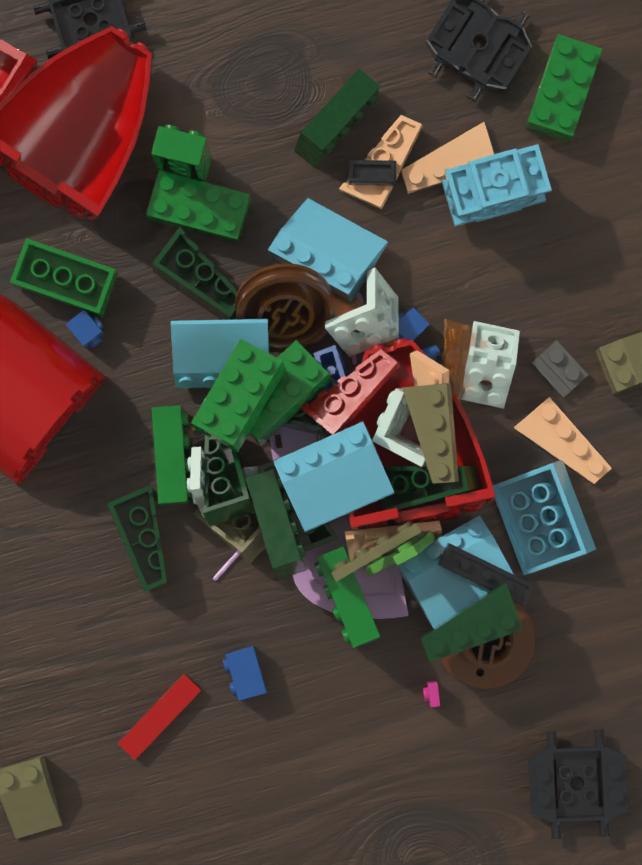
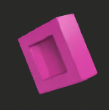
(431, 694)

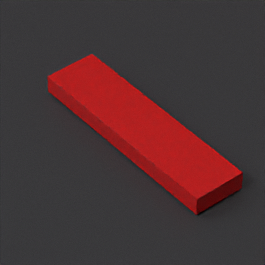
(159, 716)

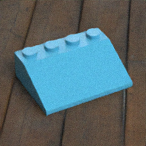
(329, 246)
(205, 346)
(334, 476)
(543, 517)
(441, 590)

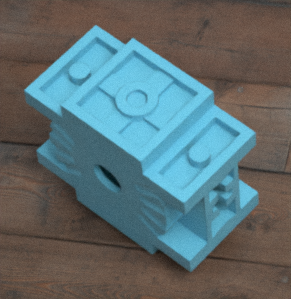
(496, 185)

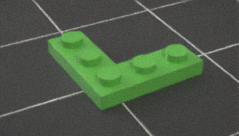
(401, 553)

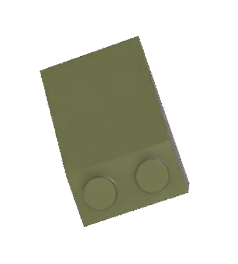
(622, 362)
(240, 534)
(29, 797)

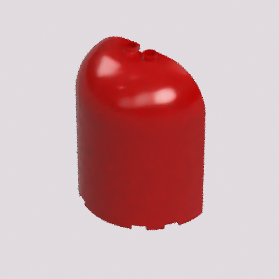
(38, 388)

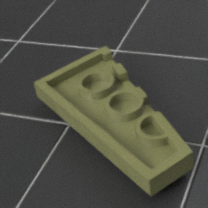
(434, 424)
(367, 555)

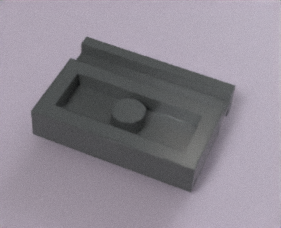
(559, 369)

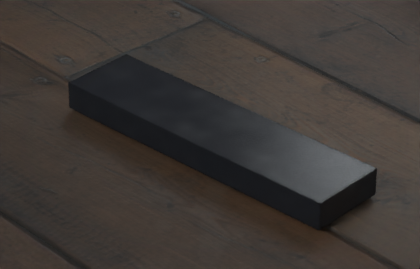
(484, 573)

